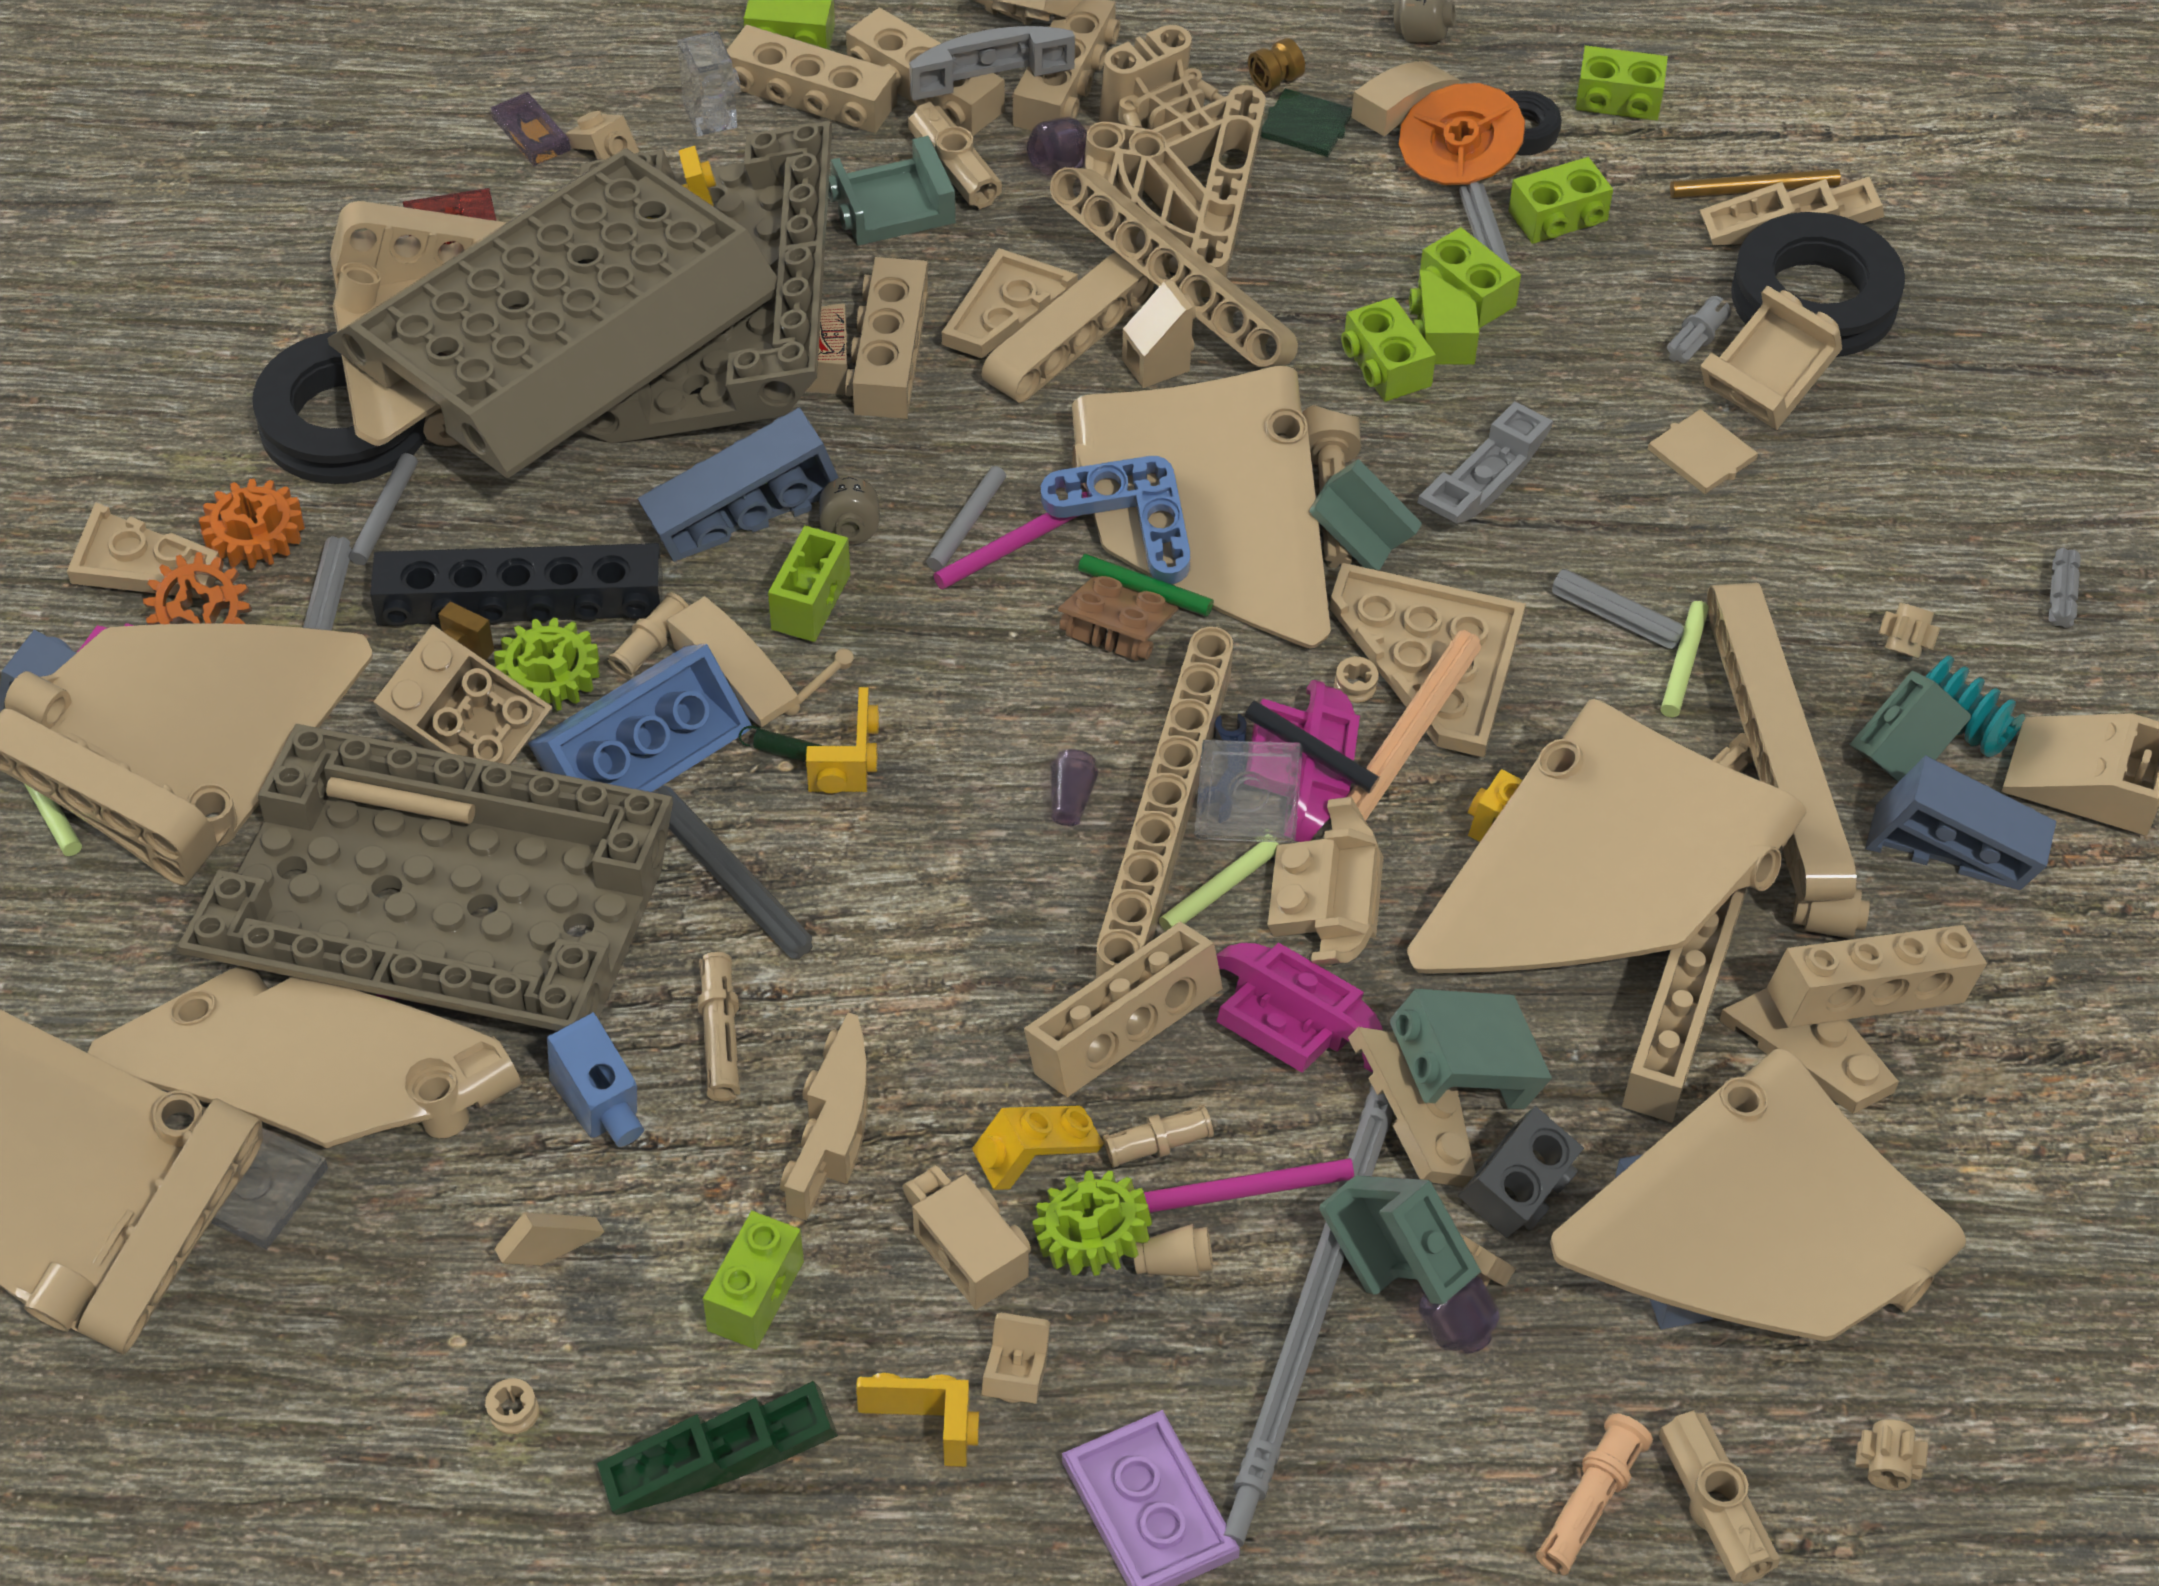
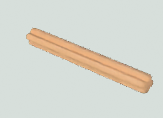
(1417, 718)

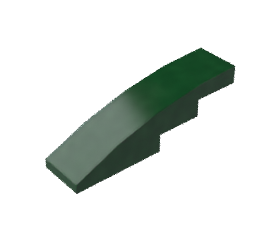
(717, 1451)

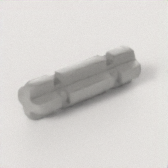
(2064, 587)

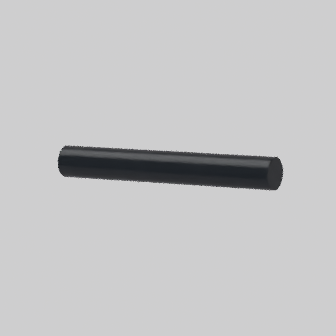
(1312, 746)

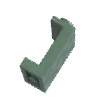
(894, 196)
(1470, 1044)
(1399, 1231)

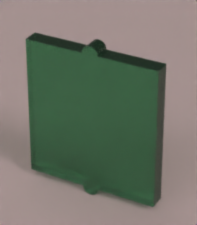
(1306, 122)

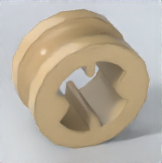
(1353, 668)
(510, 1389)

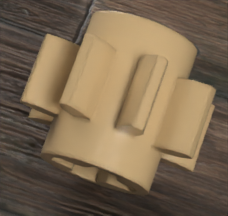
(1909, 630)
(1891, 1454)

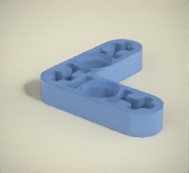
(1144, 497)

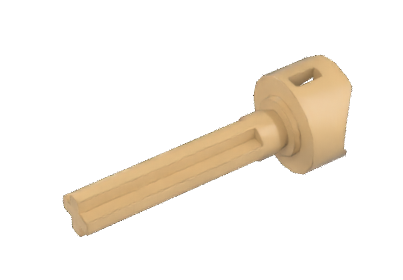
(1333, 442)

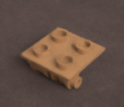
(1124, 612)

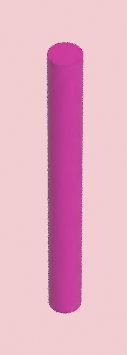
(998, 548)
(1250, 1185)

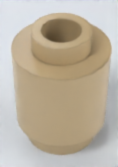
(1833, 916)

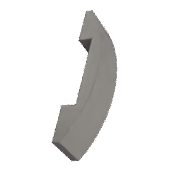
(989, 52)
(1491, 468)

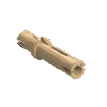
(718, 1007)

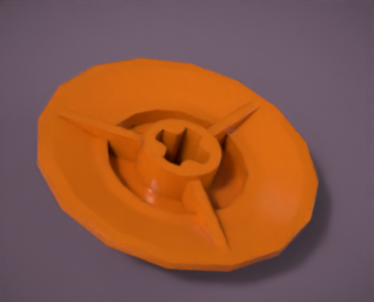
(1462, 134)

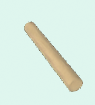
(400, 800)

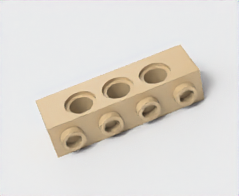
(894, 44)
(813, 78)
(1059, 93)
(889, 338)
(1876, 975)
(1123, 1008)

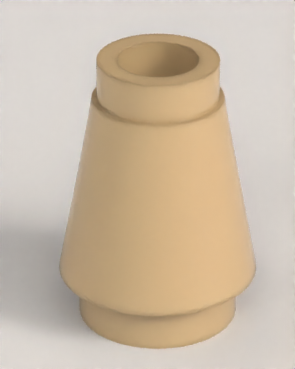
(1176, 1253)

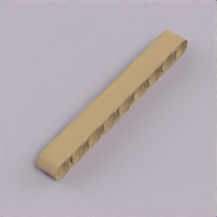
(1781, 739)
(1166, 799)

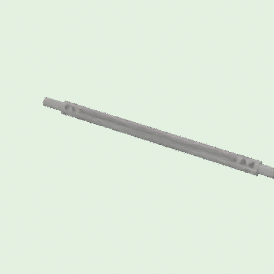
(1264, 1447)

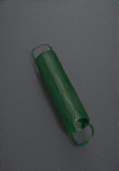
(779, 744)

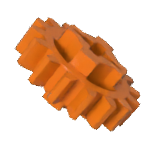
(252, 523)
(186, 575)

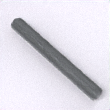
(737, 879)

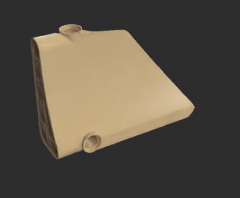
(1607, 854)
(1764, 1214)

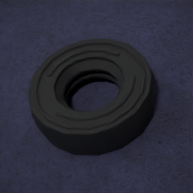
(1545, 113)

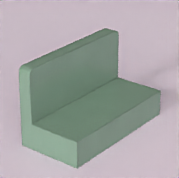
(1363, 515)
(1909, 725)

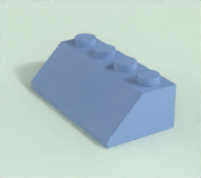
(648, 725)

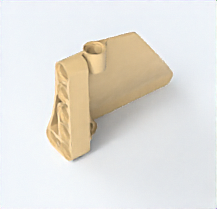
(375, 267)
(1241, 491)
(173, 727)
(99, 1188)

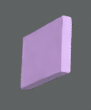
(1150, 1504)

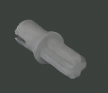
(1698, 330)

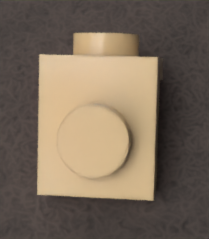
(602, 134)
(1016, 1358)

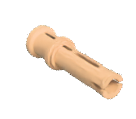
(1604, 1474)

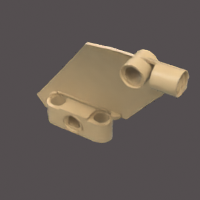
(313, 1057)

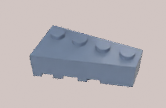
(741, 487)

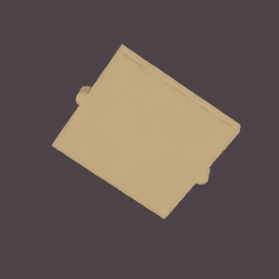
(1702, 451)

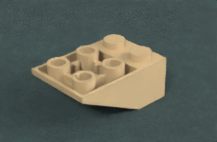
(459, 702)
(2090, 767)

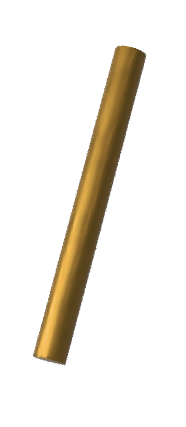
(1751, 183)

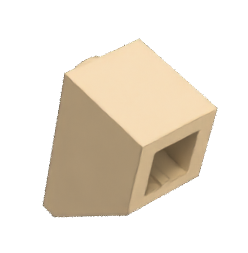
(1160, 336)

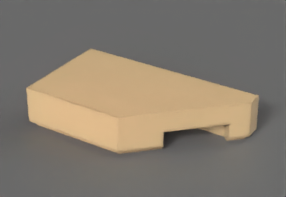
(544, 1237)

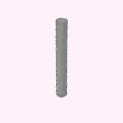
(383, 509)
(966, 518)

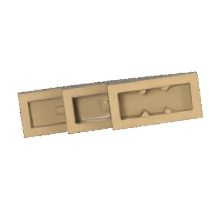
(1736, 218)

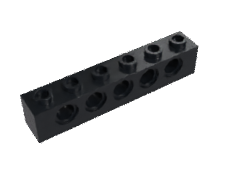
(518, 583)

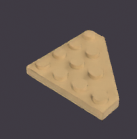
(1407, 628)

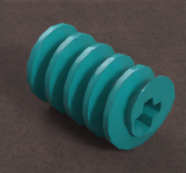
(1989, 724)

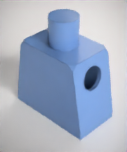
(594, 1080)

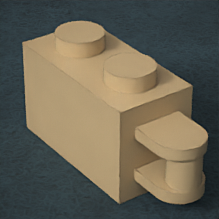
(967, 1235)

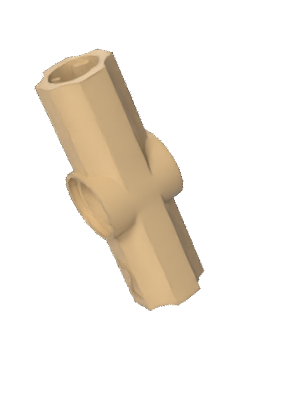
(957, 154)
(1730, 1524)

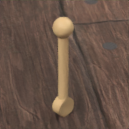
(842, 660)

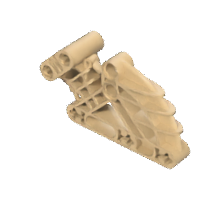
(1159, 92)

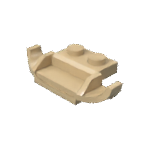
(1330, 886)

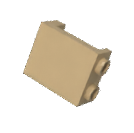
(1774, 358)

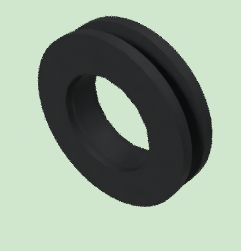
(1832, 244)
(308, 449)

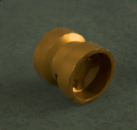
(1279, 63)

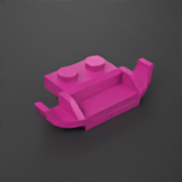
(1332, 721)
(1290, 1004)

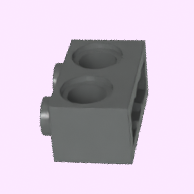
(1517, 1168)

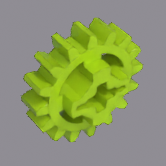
(548, 661)
(1092, 1223)

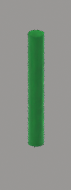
(1140, 582)

